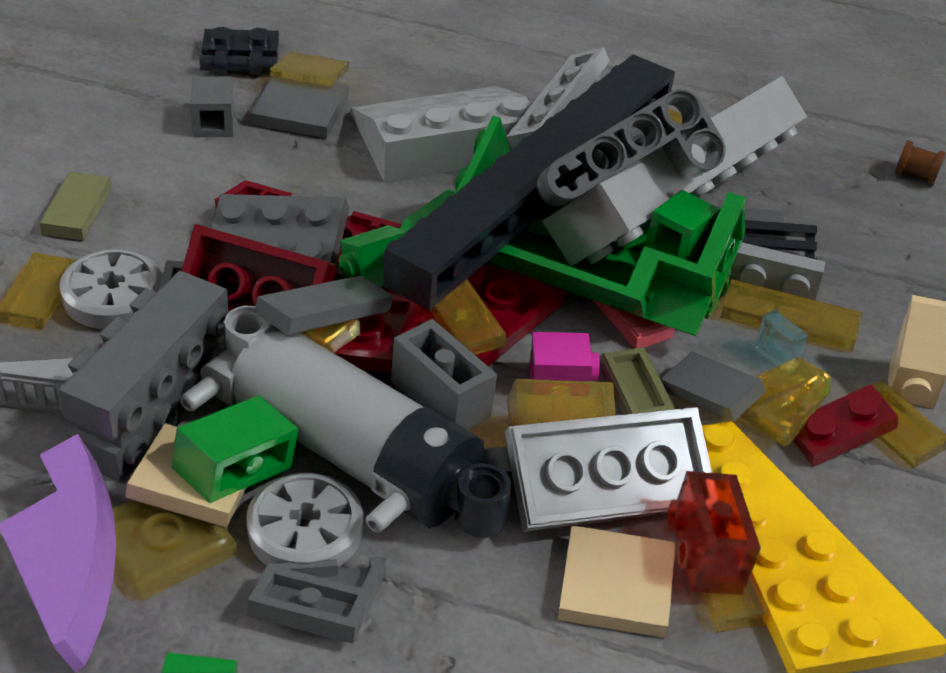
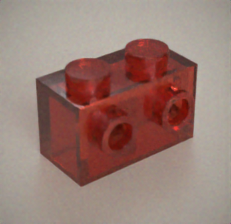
(714, 533)

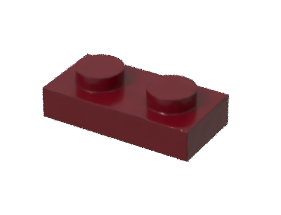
(845, 425)

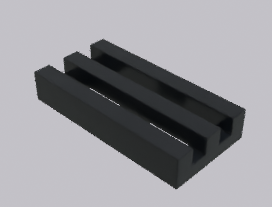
(805, 231)

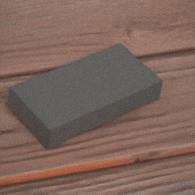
(713, 386)

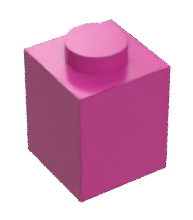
(562, 357)

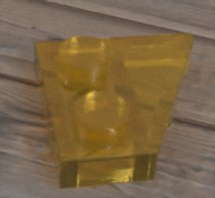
(789, 398)

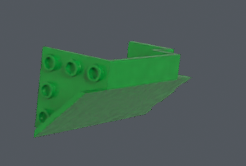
(629, 277)

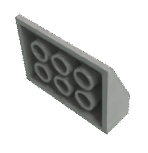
(433, 131)

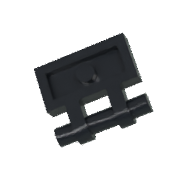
(239, 50)

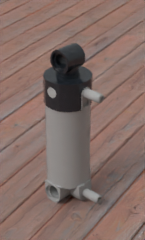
(361, 426)

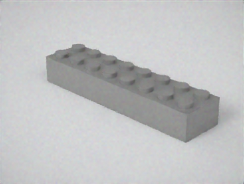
(624, 203)

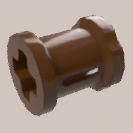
(920, 162)

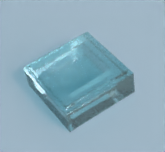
(780, 339)

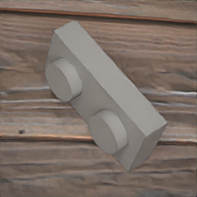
(778, 270)

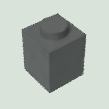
(212, 107)

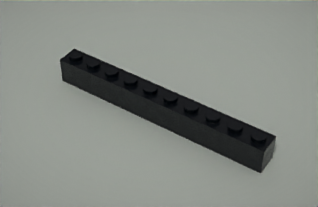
(504, 198)

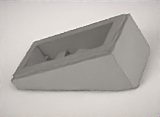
(46, 378)

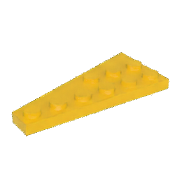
(821, 592)

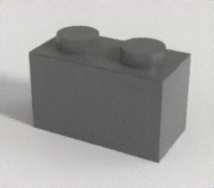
(443, 375)

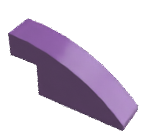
(68, 551)

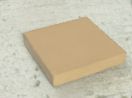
(162, 487)
(617, 581)

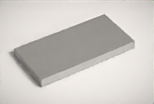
(603, 466)

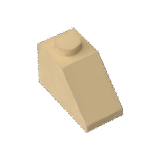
(919, 354)

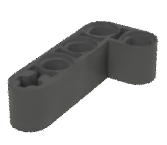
(622, 151)

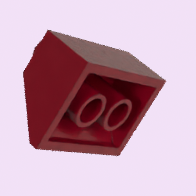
(250, 266)

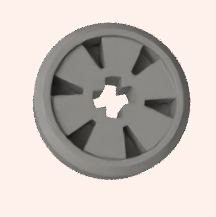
(88, 283)
(282, 505)

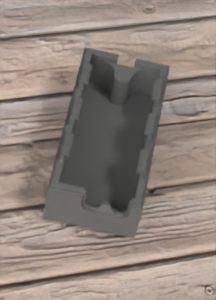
(142, 370)

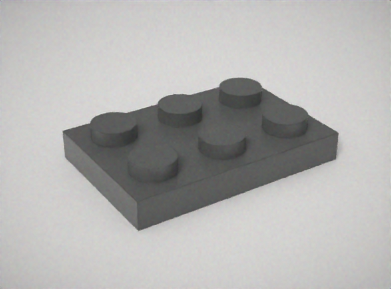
(287, 222)

